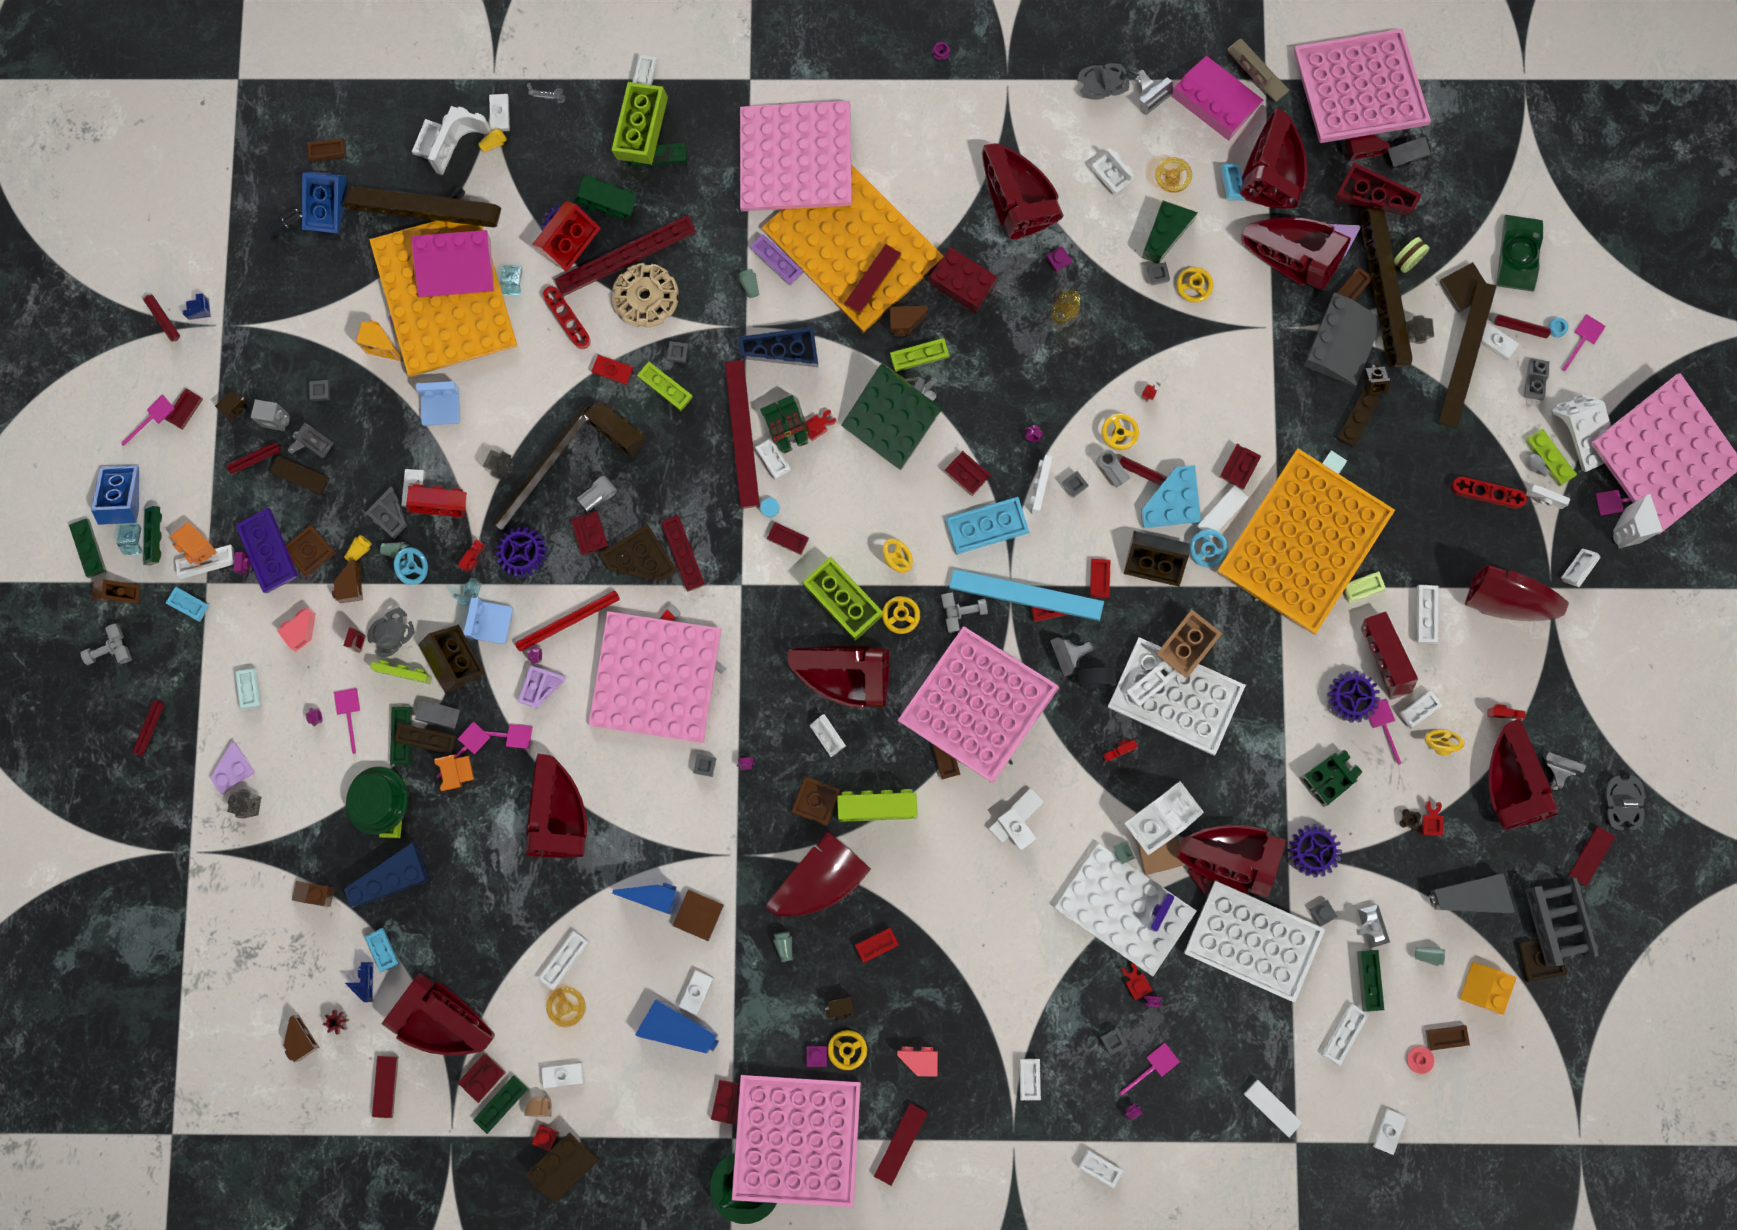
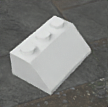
(1637, 523)

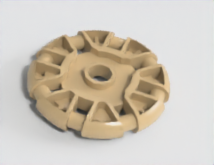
(652, 303)

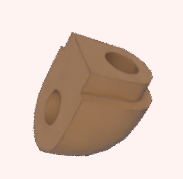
(538, 1107)

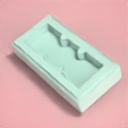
(248, 688)

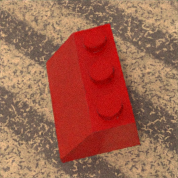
(566, 235)
(436, 501)

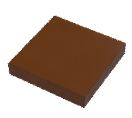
(309, 550)
(816, 801)
(698, 915)

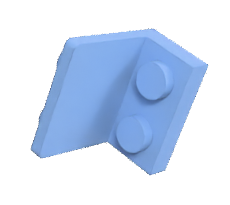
(439, 403)
(488, 621)

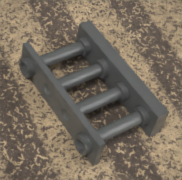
(1544, 927)

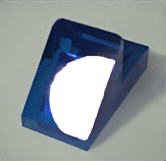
(364, 988)

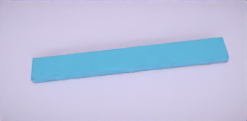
(1027, 595)

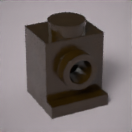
(1376, 375)
(232, 406)
(840, 1008)

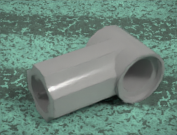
(1113, 470)
(601, 490)

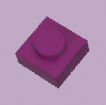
(1059, 259)
(241, 563)
(816, 1056)

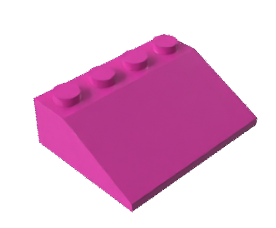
(1216, 97)
(453, 263)

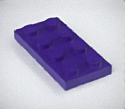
(267, 550)

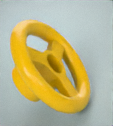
(1197, 277)
(1126, 433)
(895, 557)
(888, 622)
(1443, 745)
(860, 1043)

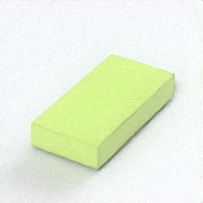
(1364, 587)

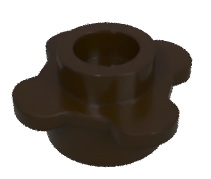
(1415, 816)

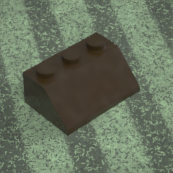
(616, 428)
(1157, 558)
(451, 658)
(562, 1166)

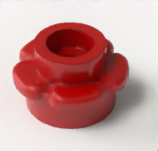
(1149, 392)

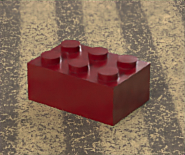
(962, 280)

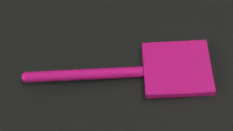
(1589, 330)
(158, 411)
(1610, 502)
(347, 702)
(1383, 716)
(517, 737)
(473, 739)
(1161, 1059)

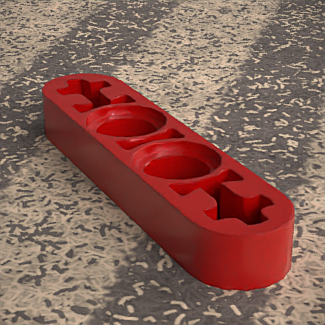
(567, 317)
(1488, 492)

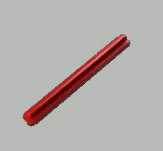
(567, 621)

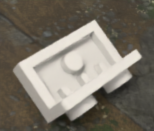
(1113, 171)

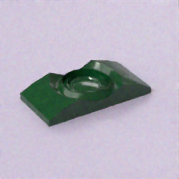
(1520, 253)

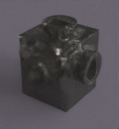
(1420, 329)
(499, 464)
(244, 804)

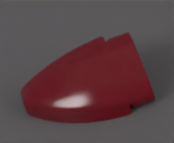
(1276, 165)
(1019, 192)
(1298, 248)
(1513, 596)
(555, 813)
(1234, 856)
(819, 880)
(437, 1021)

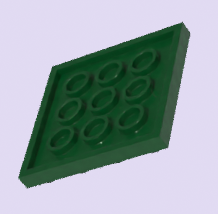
(891, 416)

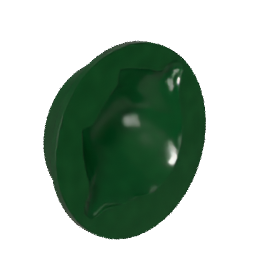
(377, 800)
(721, 1193)

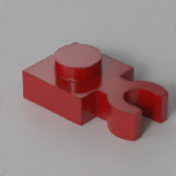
(818, 425)
(470, 558)
(1503, 712)
(1124, 747)
(1432, 823)
(1137, 984)

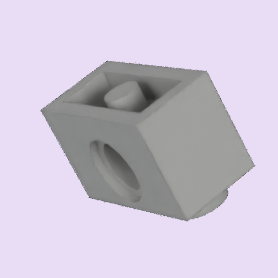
(270, 415)

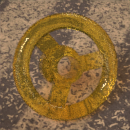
(1173, 181)
(1069, 309)
(560, 993)

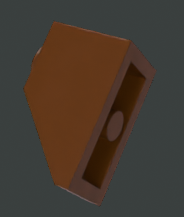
(905, 319)
(348, 584)
(115, 592)
(313, 894)
(298, 1040)

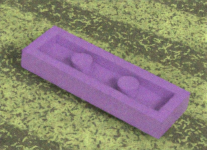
(776, 259)

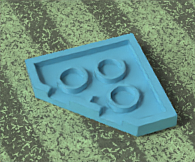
(1174, 500)

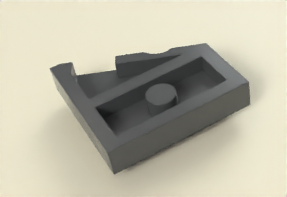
(388, 513)

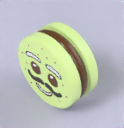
(1411, 254)

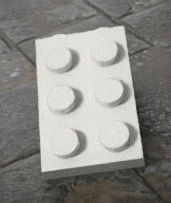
(454, 126)
(1586, 421)

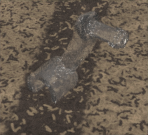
(547, 94)

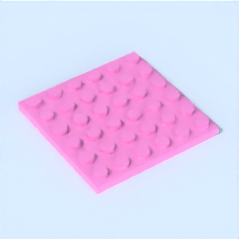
(1361, 86)
(795, 156)
(1668, 451)
(655, 677)
(978, 704)
(796, 1141)

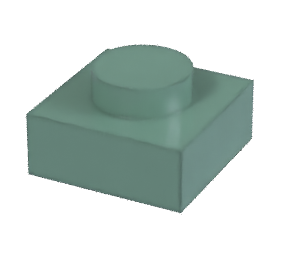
(1123, 852)

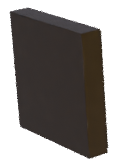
(1462, 285)
(1534, 963)

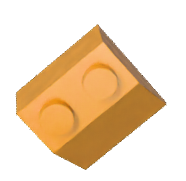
(376, 341)
(1488, 988)

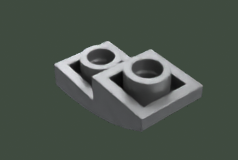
(1409, 151)
(1536, 379)
(437, 714)

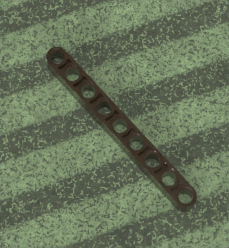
(421, 206)
(1385, 287)

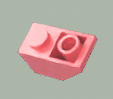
(298, 630)
(920, 1062)

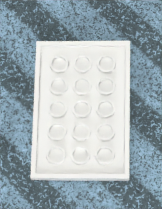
(1185, 709)
(1117, 908)
(1254, 941)

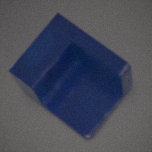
(197, 308)

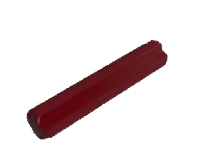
(161, 318)
(1522, 326)
(253, 458)
(1142, 470)
(148, 728)

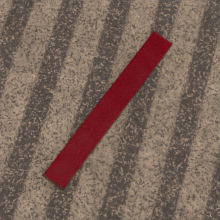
(625, 255)
(742, 434)

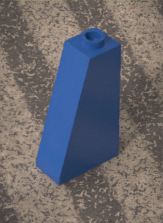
(674, 1028)

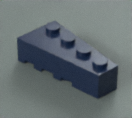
(782, 347)
(392, 876)

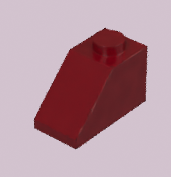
(1365, 147)

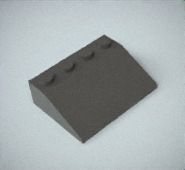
(1343, 340)

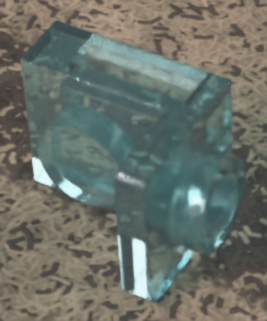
(511, 279)
(129, 538)
(471, 590)

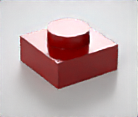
(545, 1137)

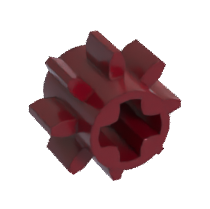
(341, 1021)

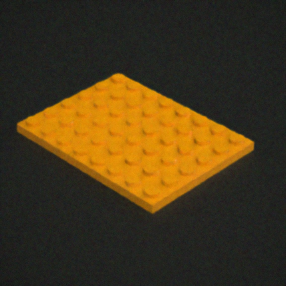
(842, 242)
(438, 328)
(1306, 541)

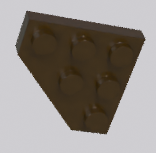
(640, 557)

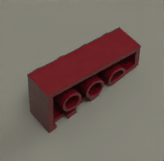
(1371, 190)
(1389, 655)

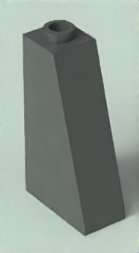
(1478, 895)

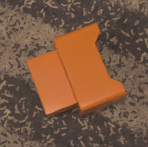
(454, 771)

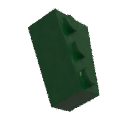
(604, 197)
(1167, 229)

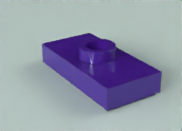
(1160, 912)

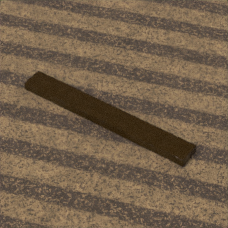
(1467, 354)
(541, 469)

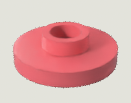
(1420, 1060)

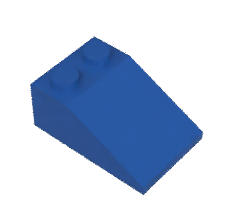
(322, 201)
(116, 495)
(654, 896)

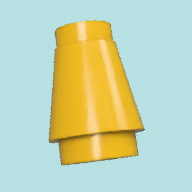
(492, 140)
(358, 548)

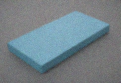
(987, 525)

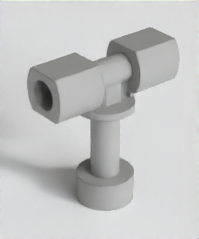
(954, 611)
(113, 645)

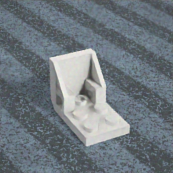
(1164, 818)

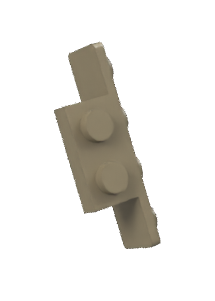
(1258, 70)

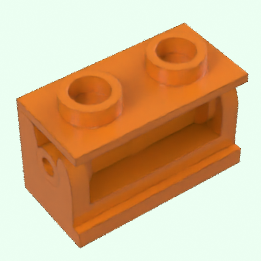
(192, 544)

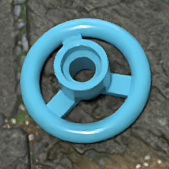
(1222, 552)
(409, 566)

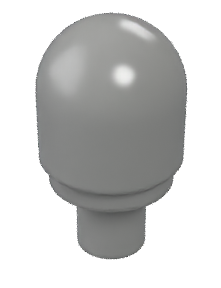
(1537, 464)

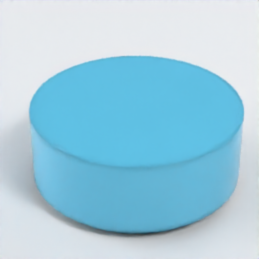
(1558, 327)
(769, 507)

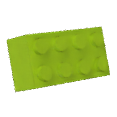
(639, 123)
(842, 598)
(877, 806)

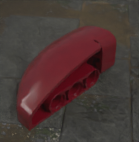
(844, 673)
(1518, 781)

